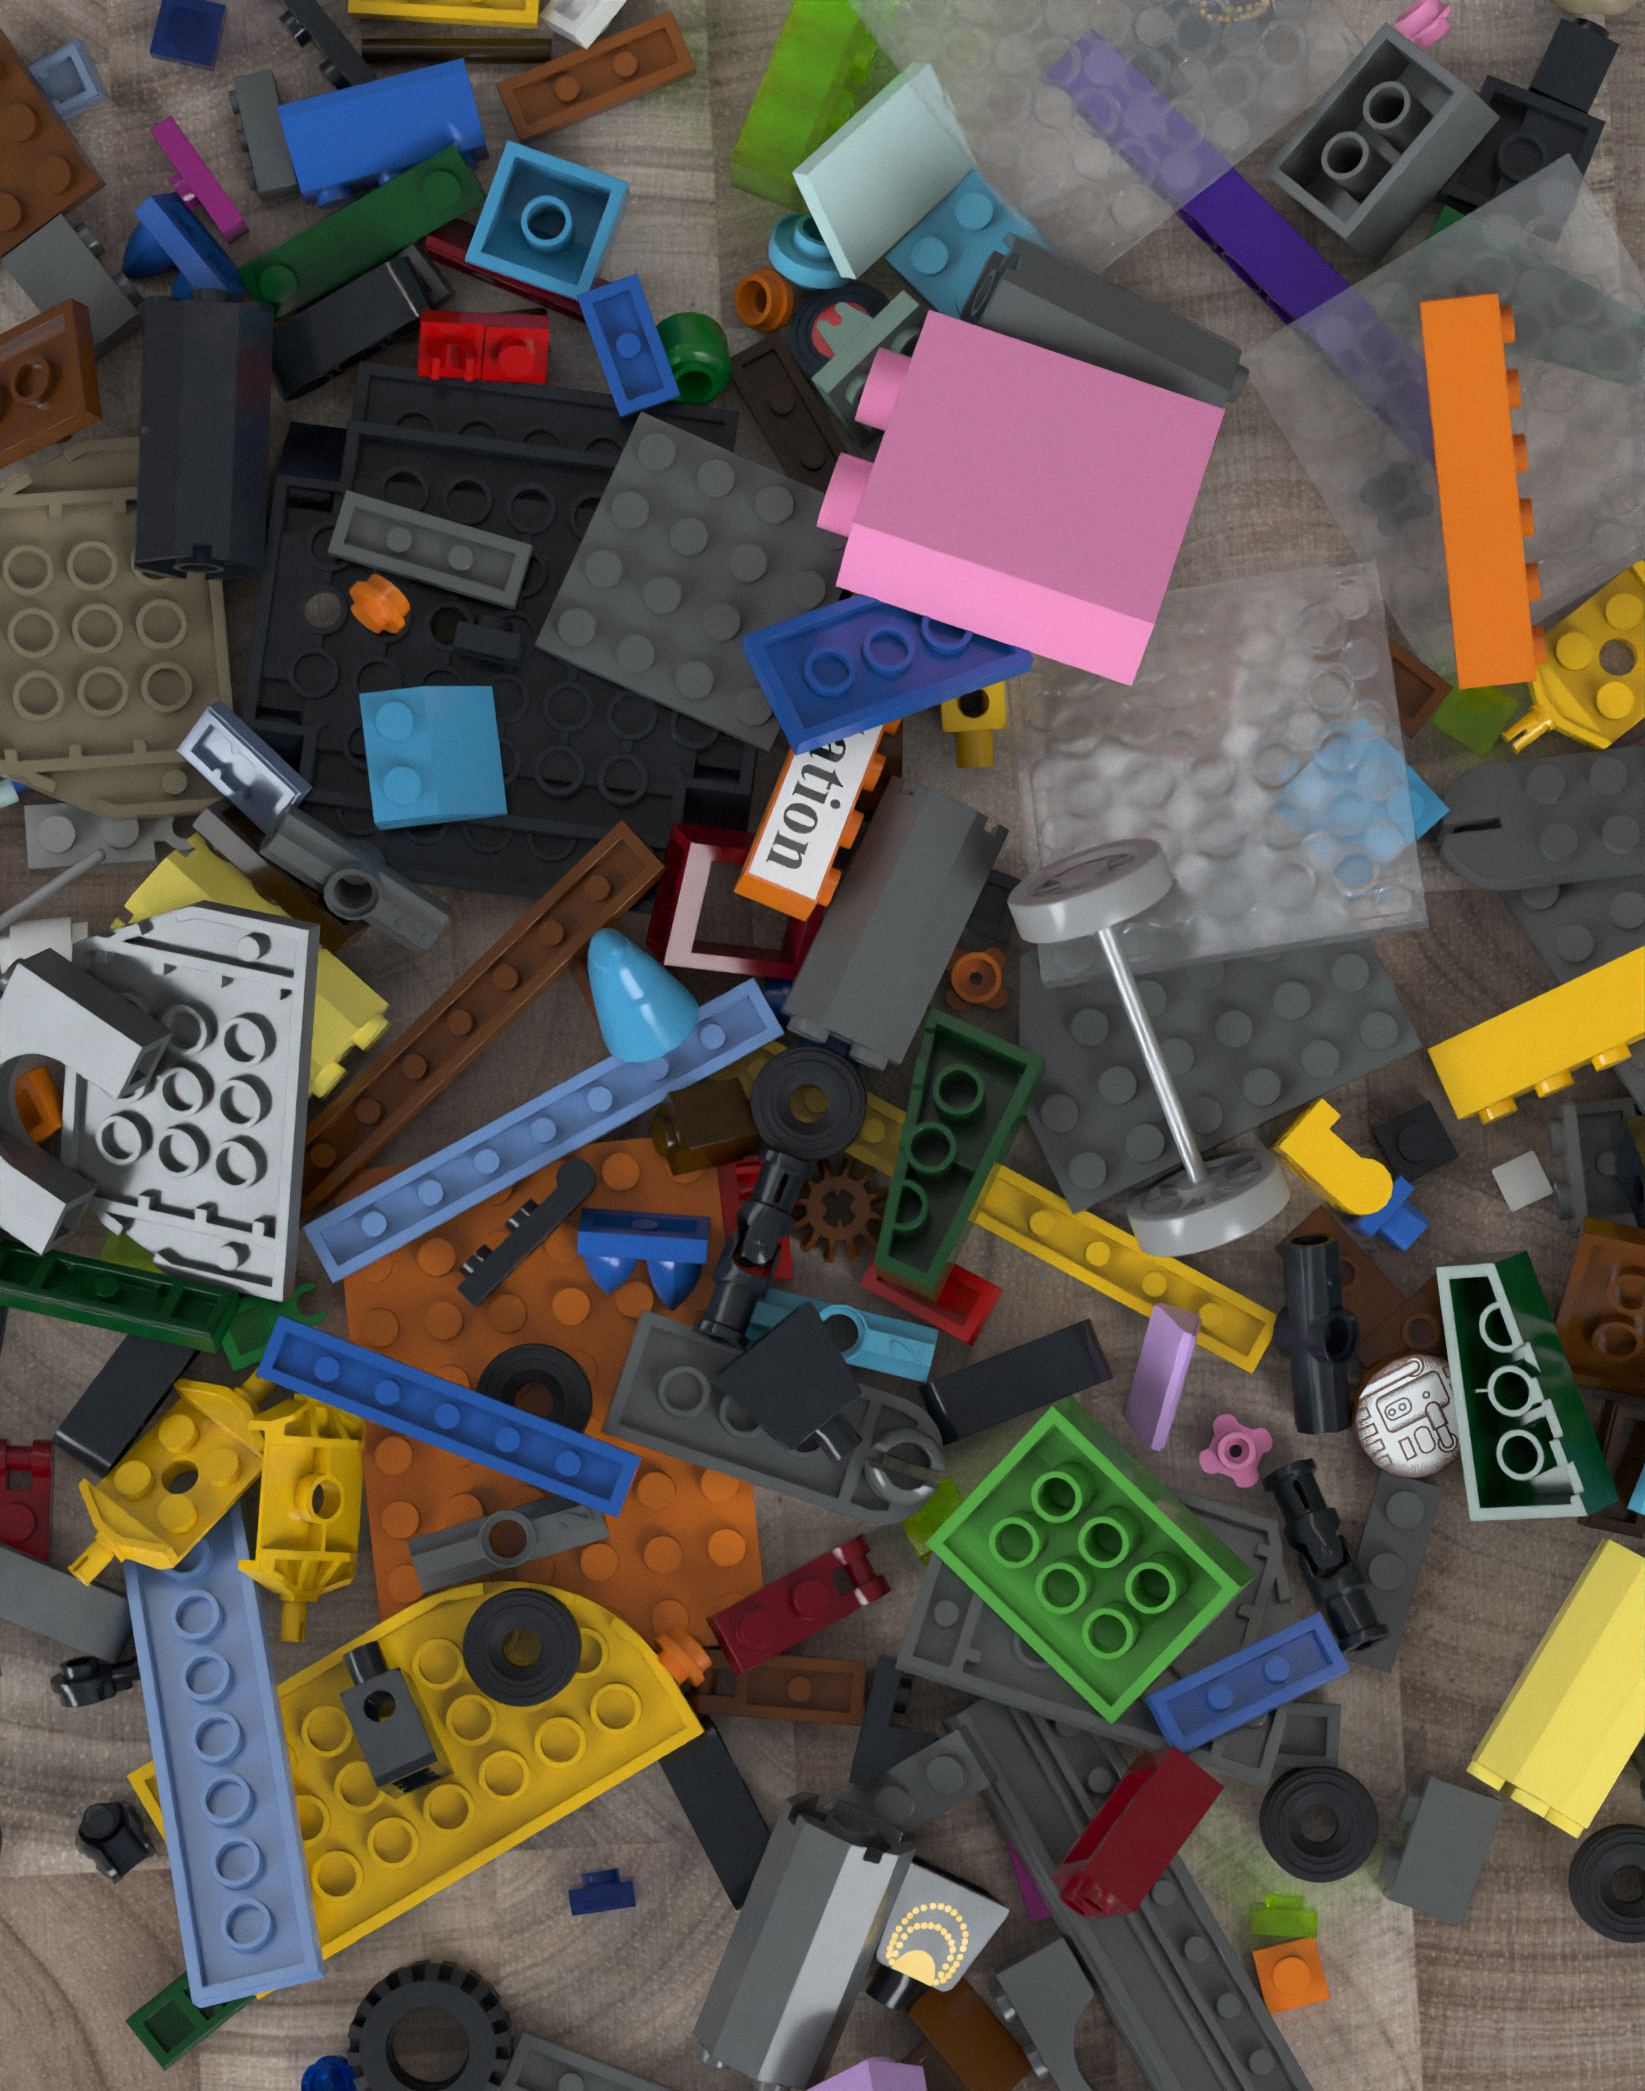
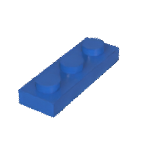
(1248, 1684)

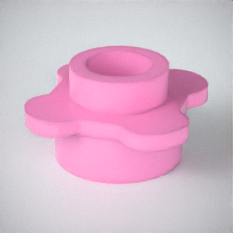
(1241, 1468)

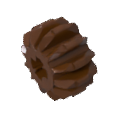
(859, 1208)

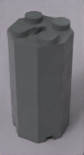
(1093, 320)
(893, 924)
(803, 1943)

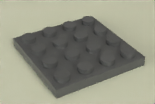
(685, 565)

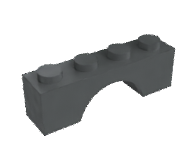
(1048, 1996)

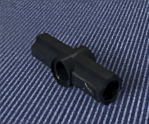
(1316, 1333)

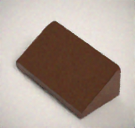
(970, 2037)

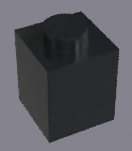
(1574, 64)

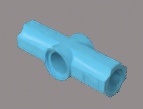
(882, 1341)

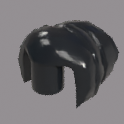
(114, 1838)

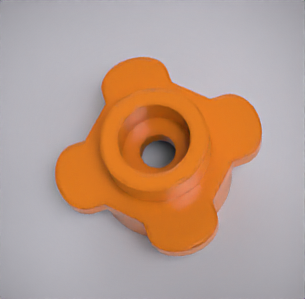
(989, 991)

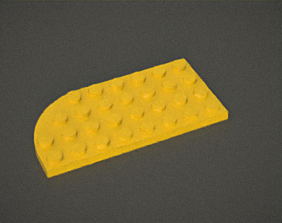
(510, 1763)

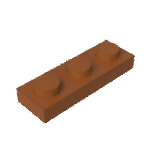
(596, 78)

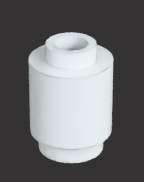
(35, 936)

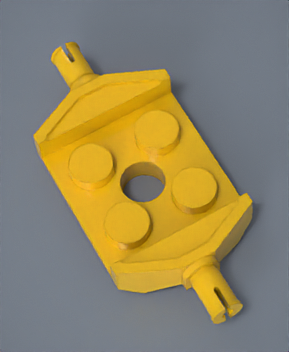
(1573, 688)
(198, 1434)
(296, 1548)

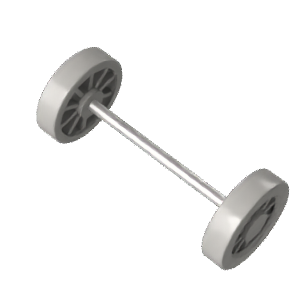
(1208, 1197)

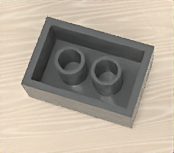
(1381, 144)

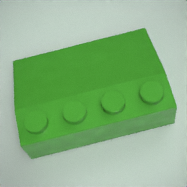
(1090, 1558)

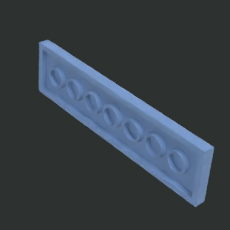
(223, 1770)

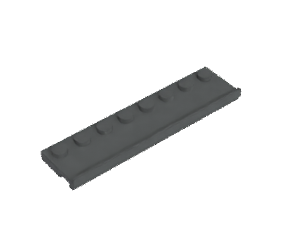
(1156, 1970)

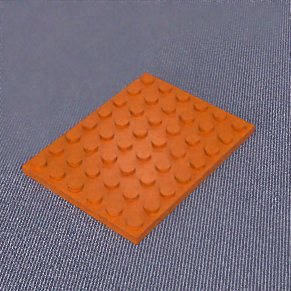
(684, 1531)

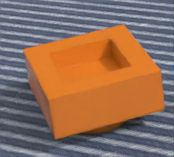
(39, 1104)
(1290, 1974)

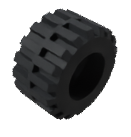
(438, 1987)

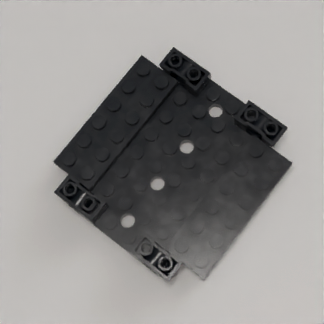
(570, 742)

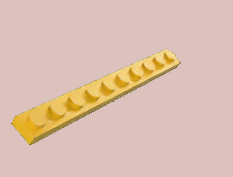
(1048, 1230)

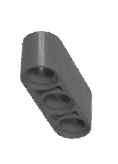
(62, 1607)

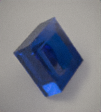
(189, 32)
(602, 1891)

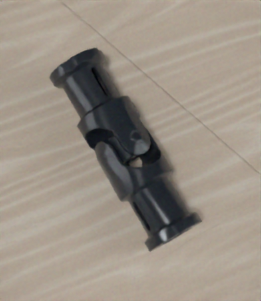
(753, 1244)
(1322, 1555)

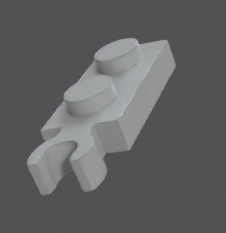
(66, 834)

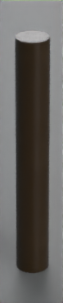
(448, 49)

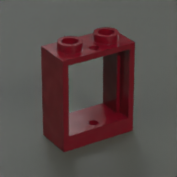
(680, 902)
(1135, 1834)

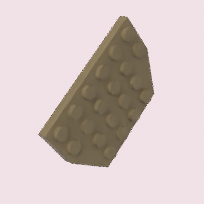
(97, 657)

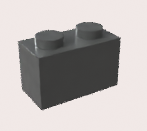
(64, 265)
(1439, 1848)

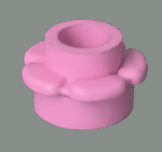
(1424, 22)

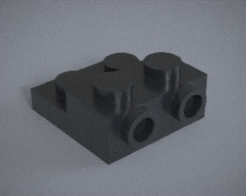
(1521, 142)

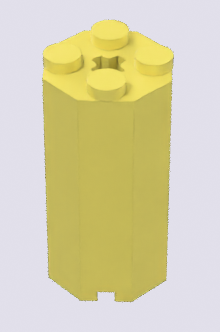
(346, 1009)
(1577, 1699)

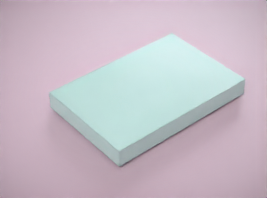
(879, 176)

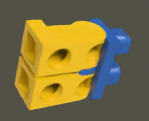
(1346, 1180)

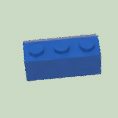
(379, 130)

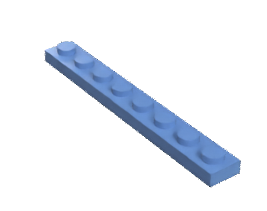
(536, 1136)

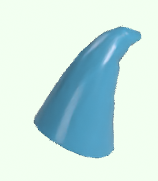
(637, 1000)

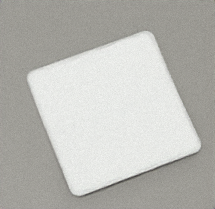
(1522, 1181)

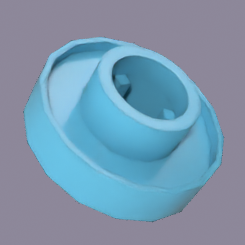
(802, 255)

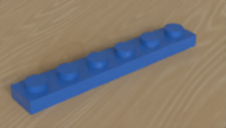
(449, 1416)

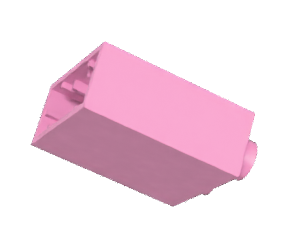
(1020, 494)

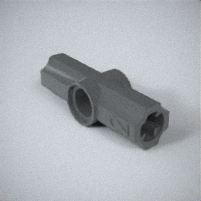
(324, 857)
(468, 1551)

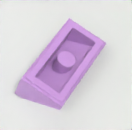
(1161, 1373)

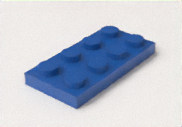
(868, 666)

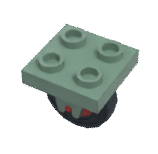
(837, 341)

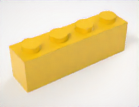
(1545, 1041)

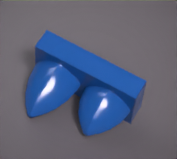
(173, 236)
(628, 346)
(669, 1242)

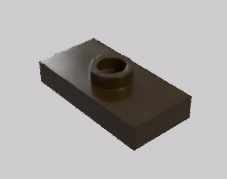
(1623, 1449)

